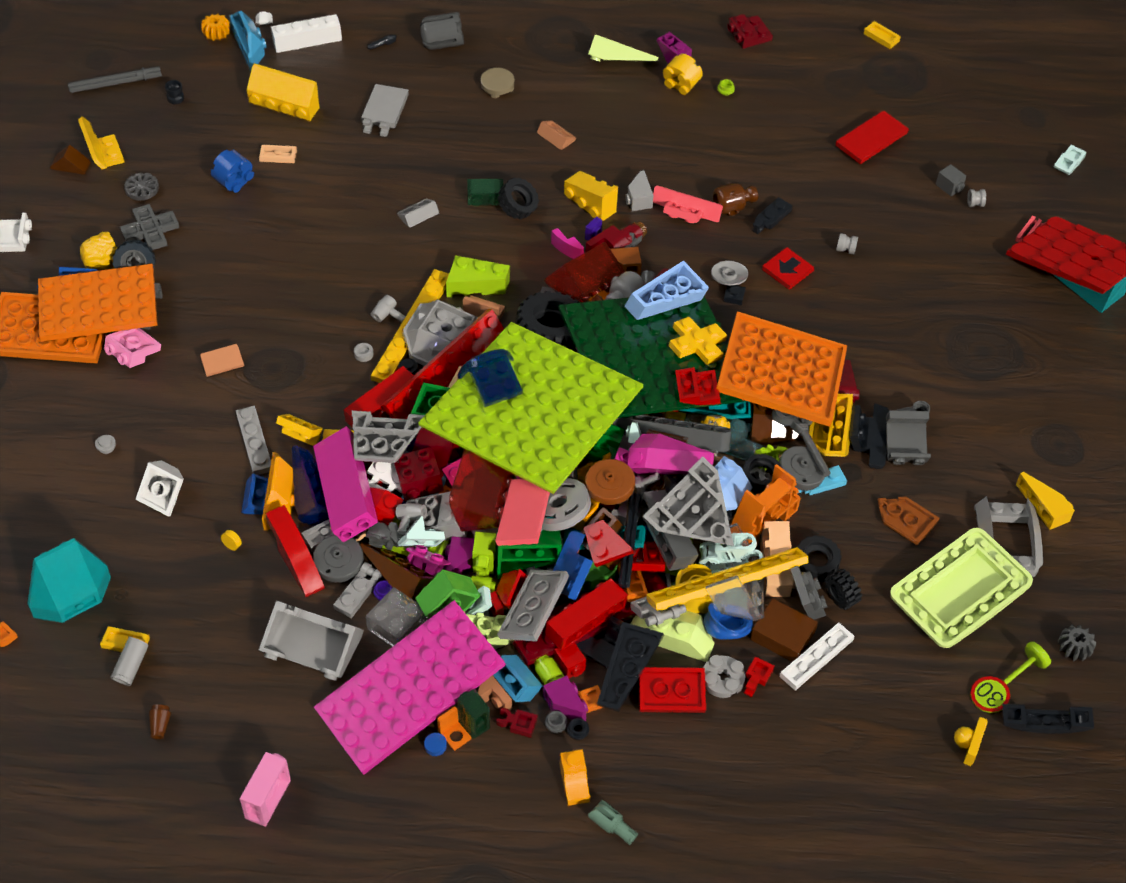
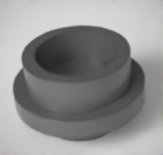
(556, 721)

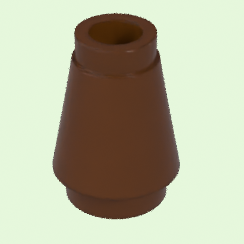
(159, 718)

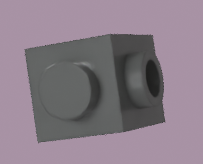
(951, 180)

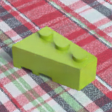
(477, 276)

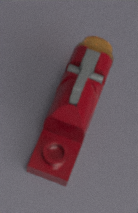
(616, 238)

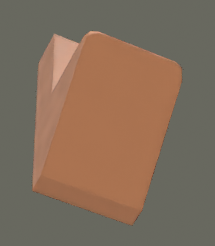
(493, 691)

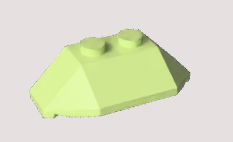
(683, 635)

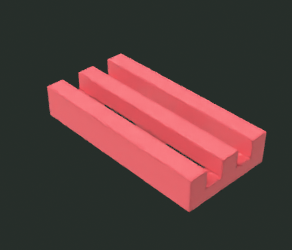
(1032, 221)

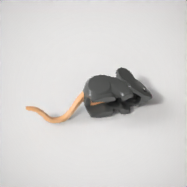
(382, 534)

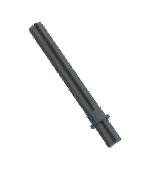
(114, 79)

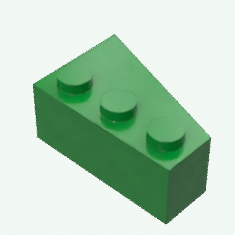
(525, 556)

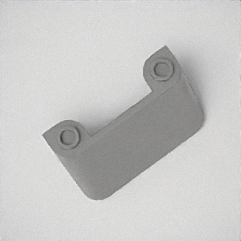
(310, 640)

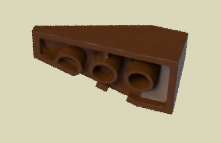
(767, 430)

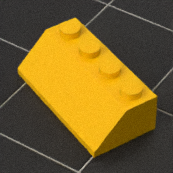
(283, 92)

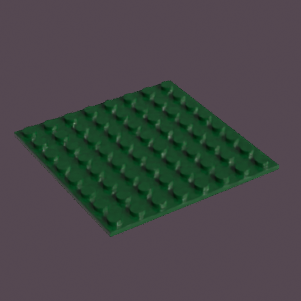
(641, 349)

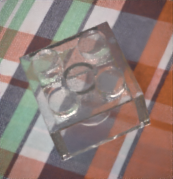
(395, 617)

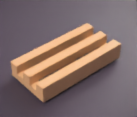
(278, 154)

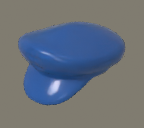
(725, 626)

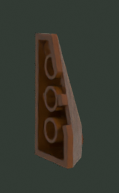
(398, 570)

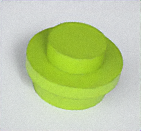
(726, 87)

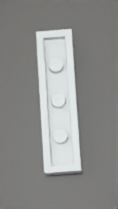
(816, 656)

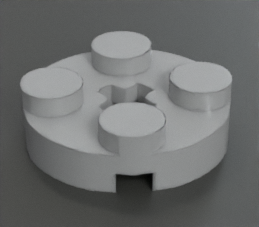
(729, 666)

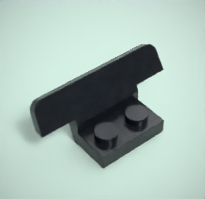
(869, 434)
(602, 650)

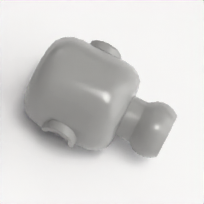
(624, 285)

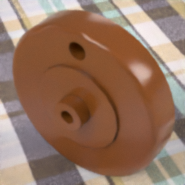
(610, 481)

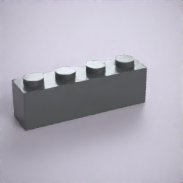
(675, 549)

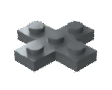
(150, 226)

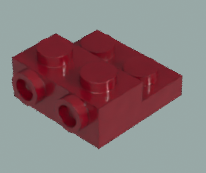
(749, 30)

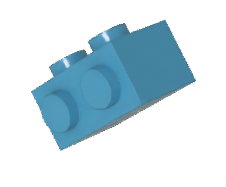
(517, 679)

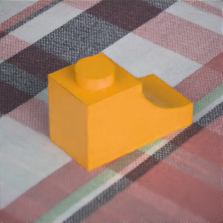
(574, 777)

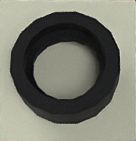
(759, 460)

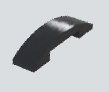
(1048, 721)

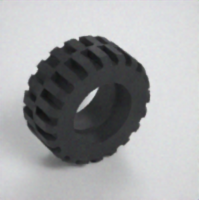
(544, 309)

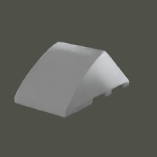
(382, 438)

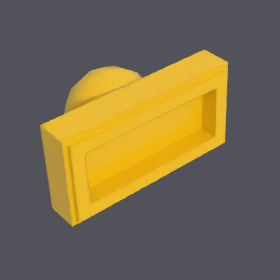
(970, 739)

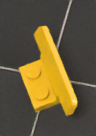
(103, 150)

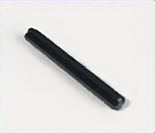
(629, 538)

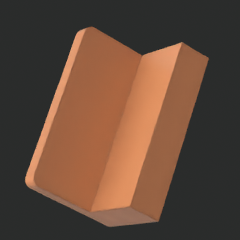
(478, 306)

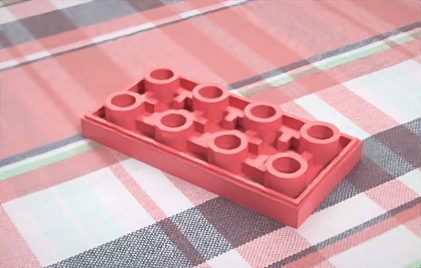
(522, 514)

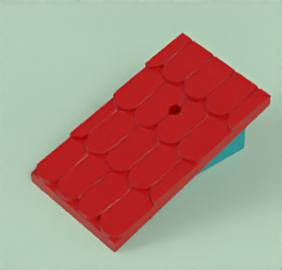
(1079, 258)

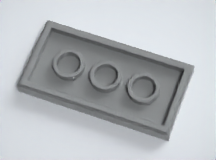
(533, 605)

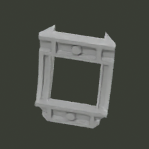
(1014, 513)

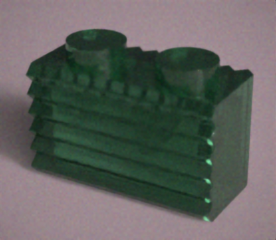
(483, 191)
(473, 713)

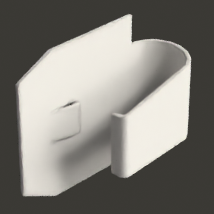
(263, 18)

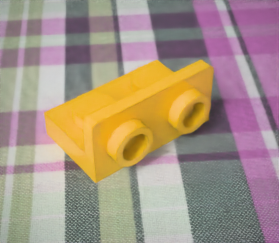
(299, 429)

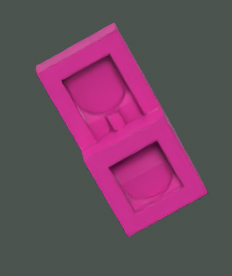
(569, 247)

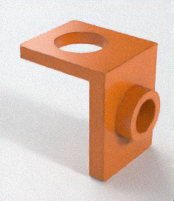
(449, 723)

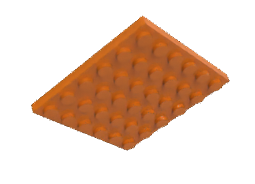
(782, 369)

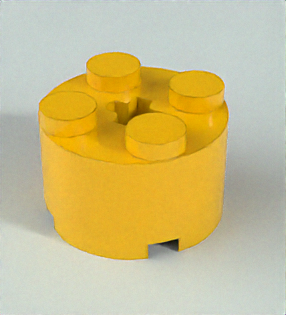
(682, 73)
(695, 571)

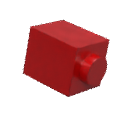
(570, 661)

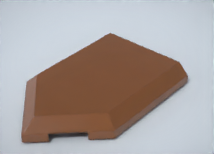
(907, 518)

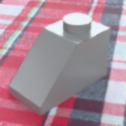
(639, 193)

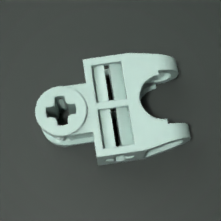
(723, 555)

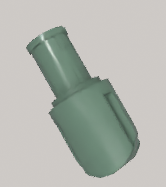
(612, 822)

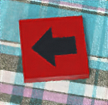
(788, 268)

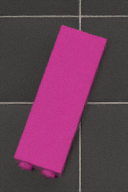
(344, 485)

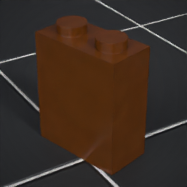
(783, 630)

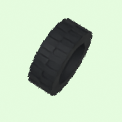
(525, 190)
(825, 546)

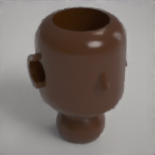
(734, 197)

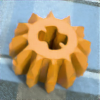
(215, 27)

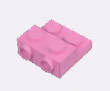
(131, 346)

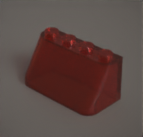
(586, 274)
(479, 493)

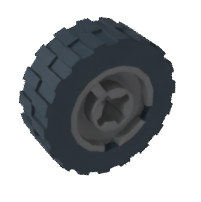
(130, 249)

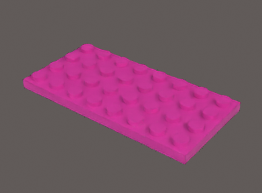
(409, 686)

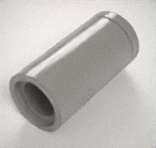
(129, 661)

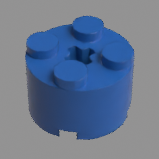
(232, 170)

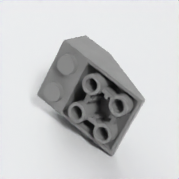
(439, 515)

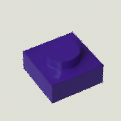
(593, 228)

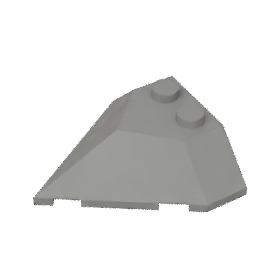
(694, 507)

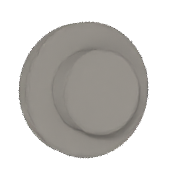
(105, 444)

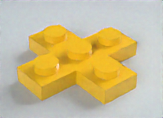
(698, 340)

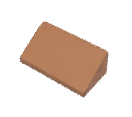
(555, 134)
(221, 360)

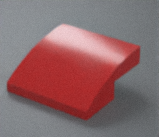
(697, 387)

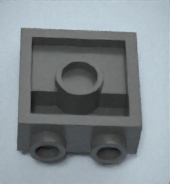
(808, 592)

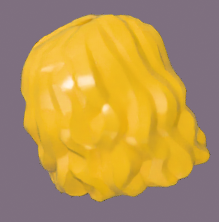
(98, 251)

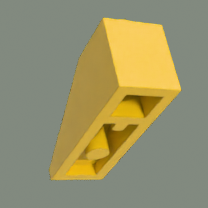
(1049, 504)

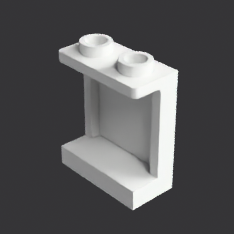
(15, 234)

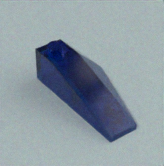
(308, 488)

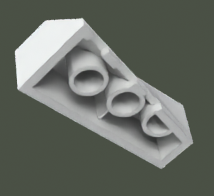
(306, 33)

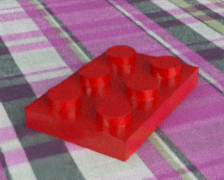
(672, 690)

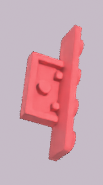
(686, 206)

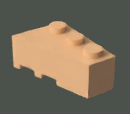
(776, 539)

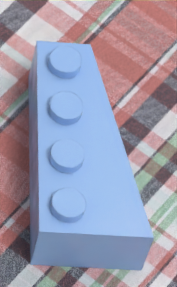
(666, 292)

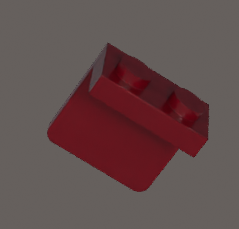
(441, 447)
(418, 474)

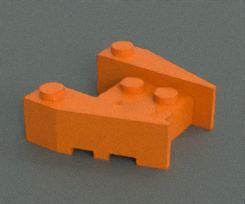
(777, 501)

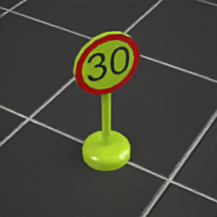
(991, 692)

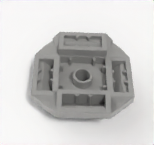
(433, 328)

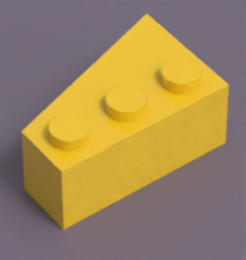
(592, 195)

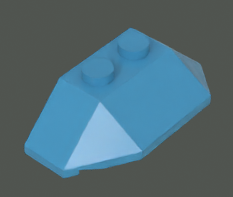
(248, 38)

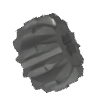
(1077, 642)

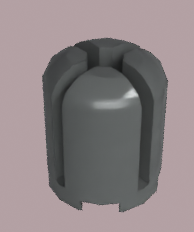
(441, 31)

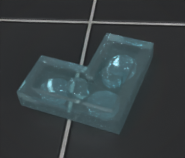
(739, 445)

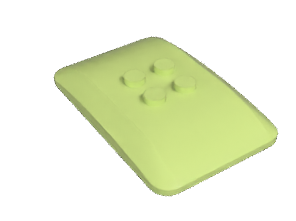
(961, 587)

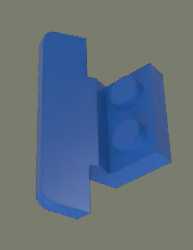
(575, 565)

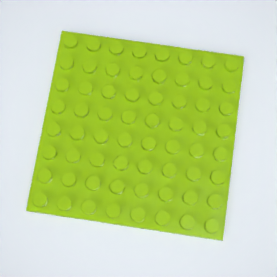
(547, 427)

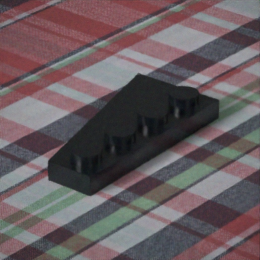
(629, 658)

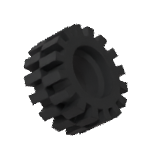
(843, 589)

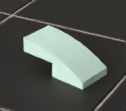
(1070, 160)

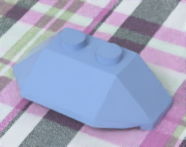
(732, 482)

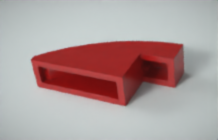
(294, 551)

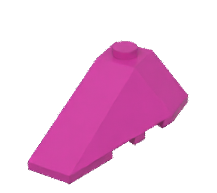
(664, 455)

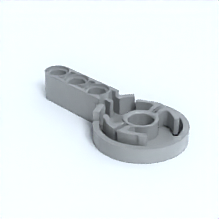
(571, 494)

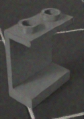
(907, 437)

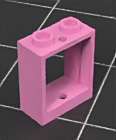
(265, 789)

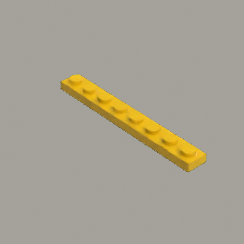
(397, 348)
(746, 572)

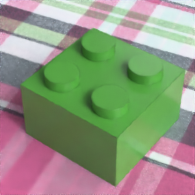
(444, 589)

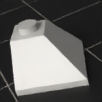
(160, 487)

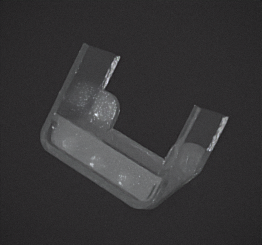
(738, 599)

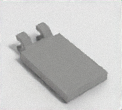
(384, 108)

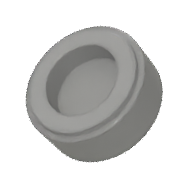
(363, 352)

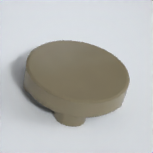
(497, 81)

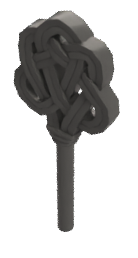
(801, 427)

